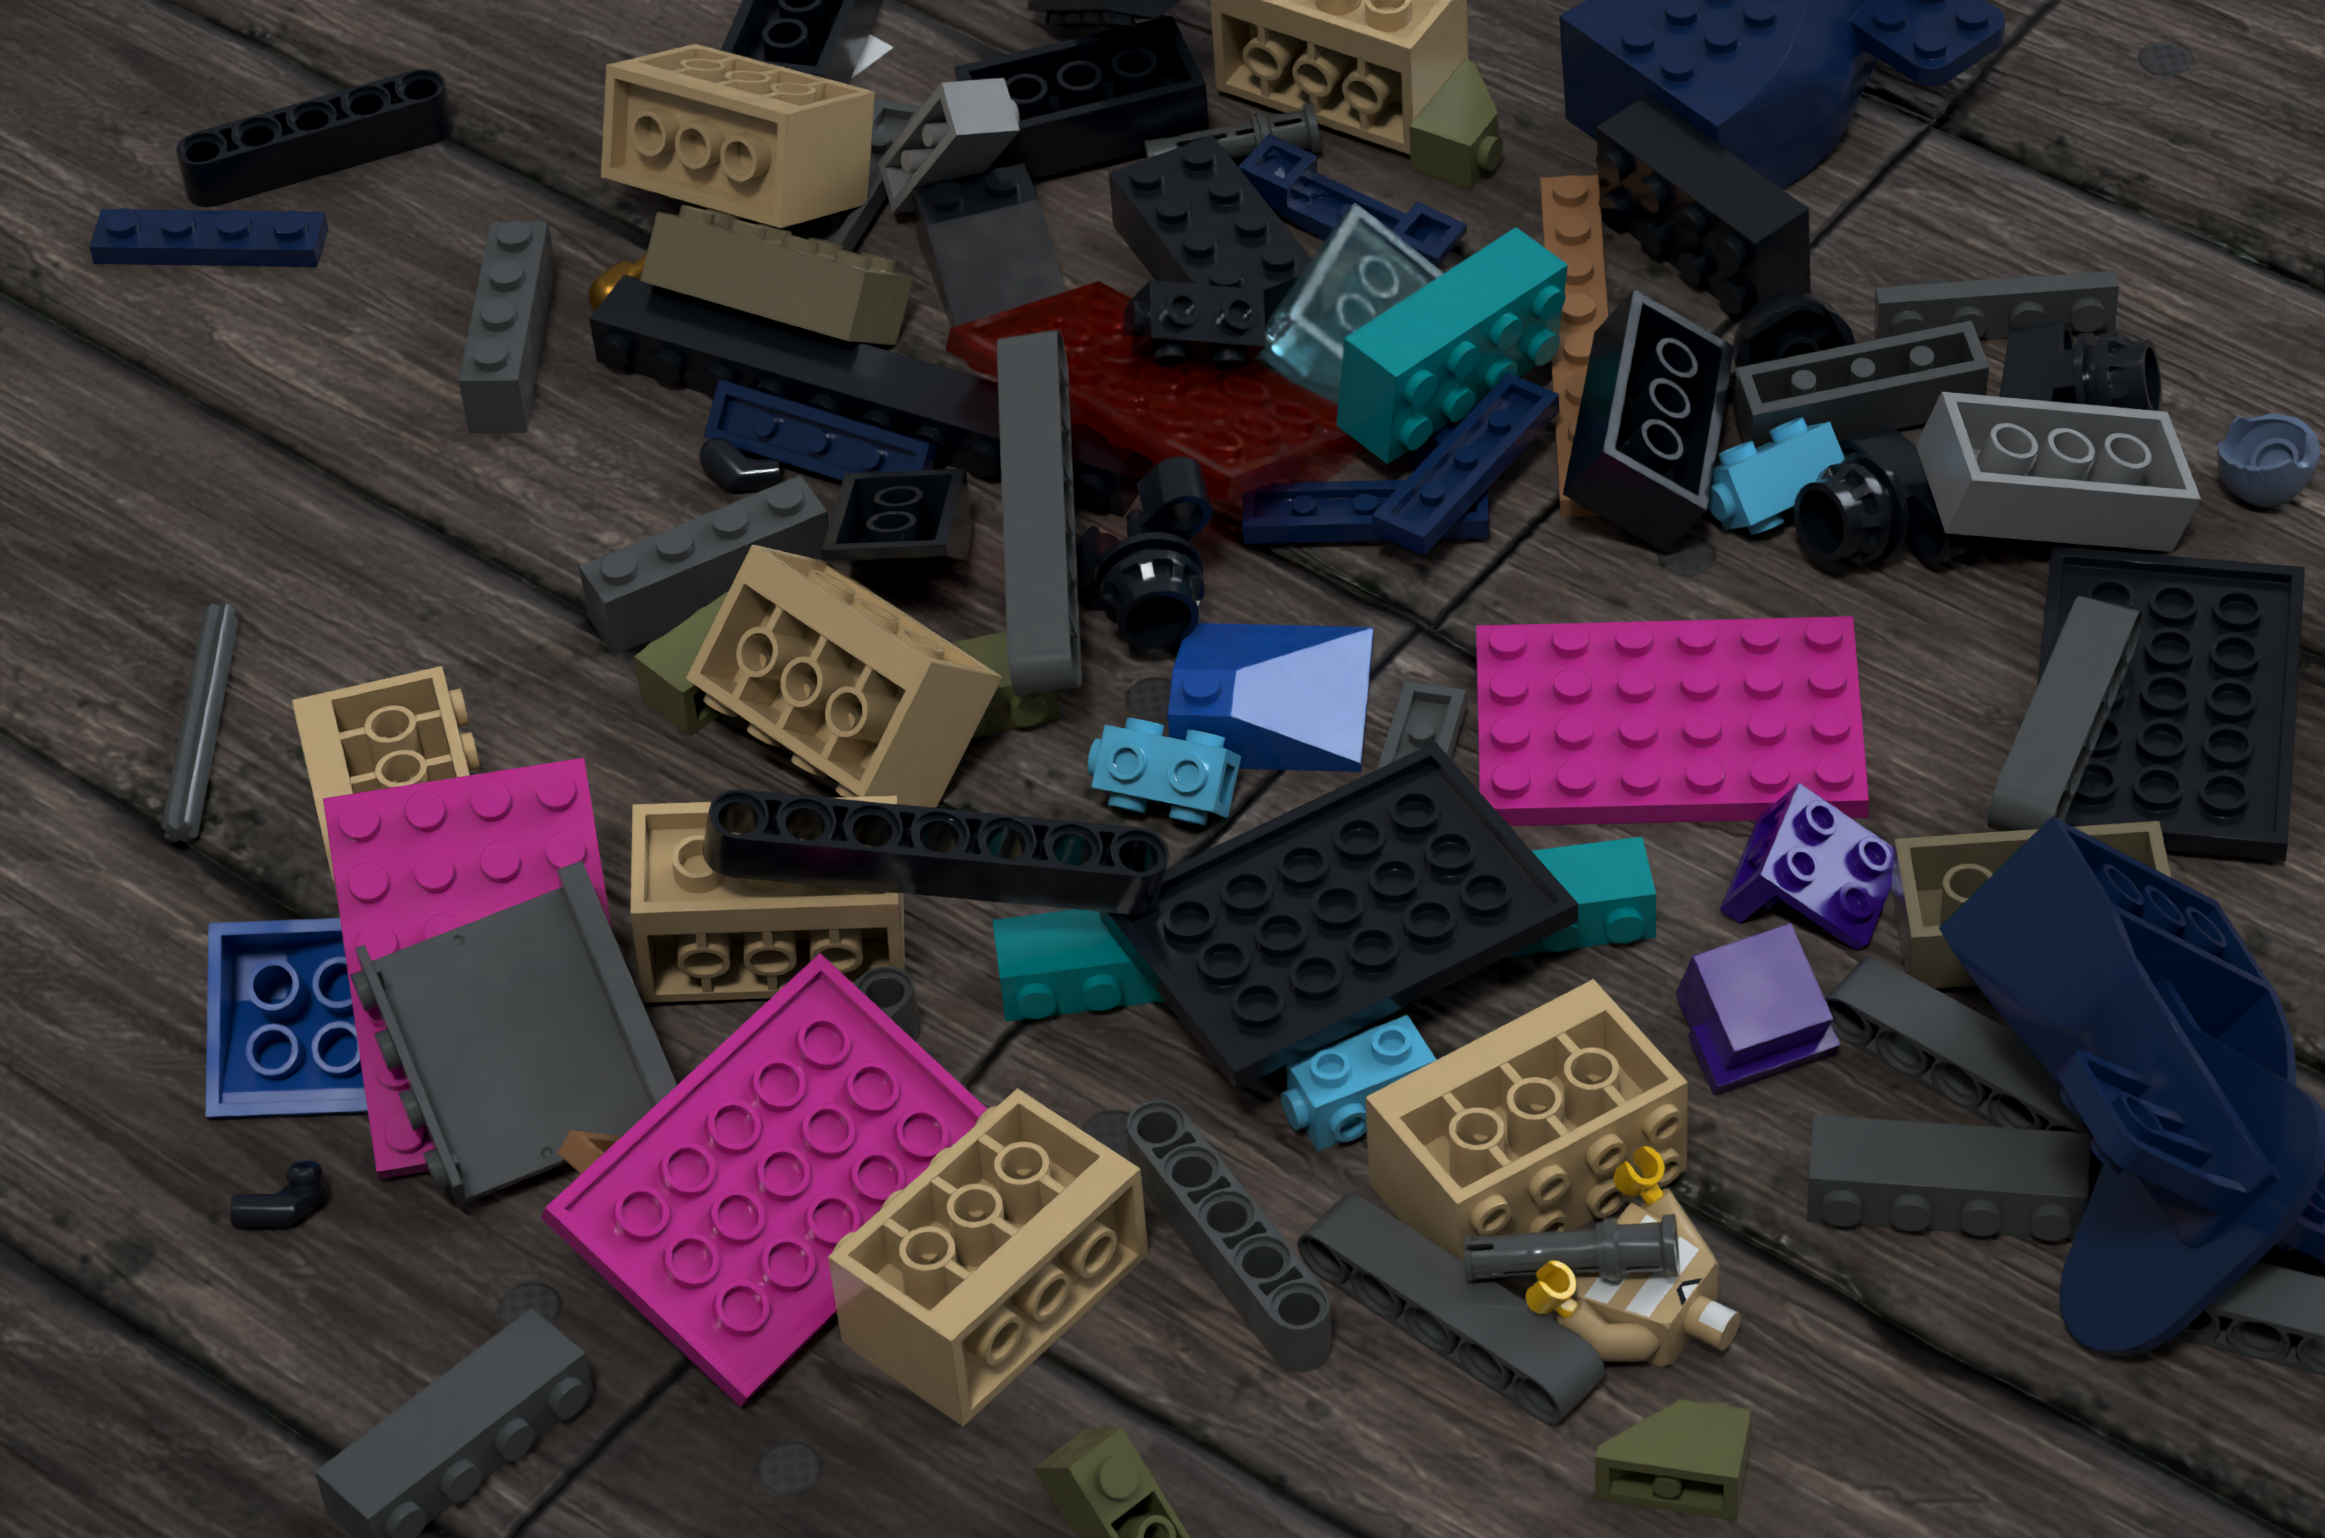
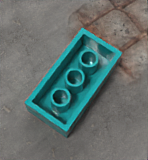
(1451, 345)

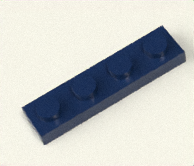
(209, 237)
(810, 435)
(1465, 464)
(1334, 512)

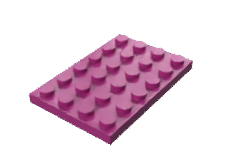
(1668, 719)
(433, 861)
(755, 1171)

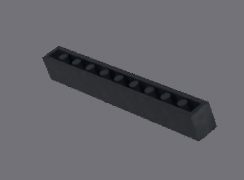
(703, 342)

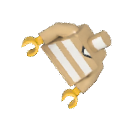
(1643, 1312)

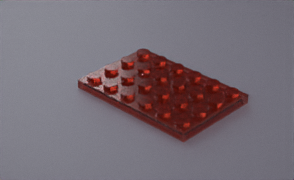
(1236, 424)

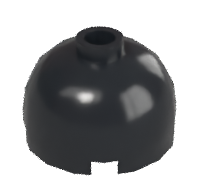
(1788, 327)

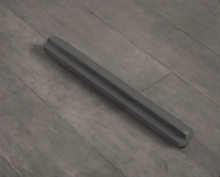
(199, 723)

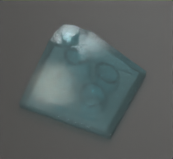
(1344, 286)

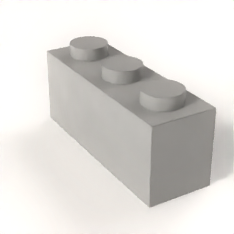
(949, 138)

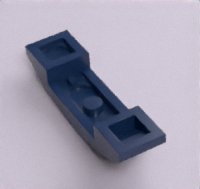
(1292, 186)

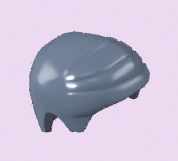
(2268, 458)

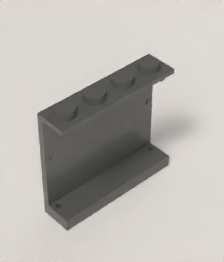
(515, 1037)

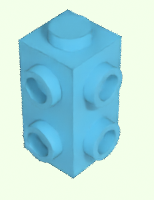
(1763, 481)
(1144, 767)
(1331, 1083)

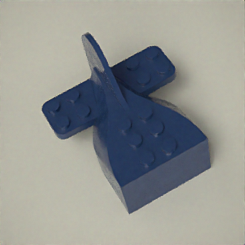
(1763, 74)
(2171, 1063)

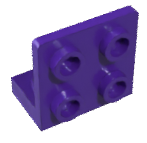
(1816, 864)

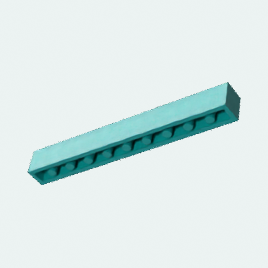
(1076, 965)

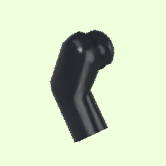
(734, 470)
(286, 1206)

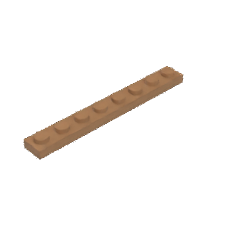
(1575, 236)

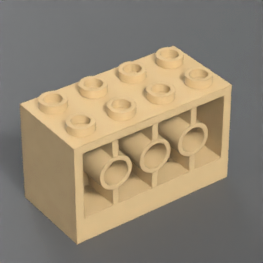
(1356, 60)
(737, 135)
(842, 679)
(383, 737)
(740, 936)
(1527, 1124)
(989, 1255)

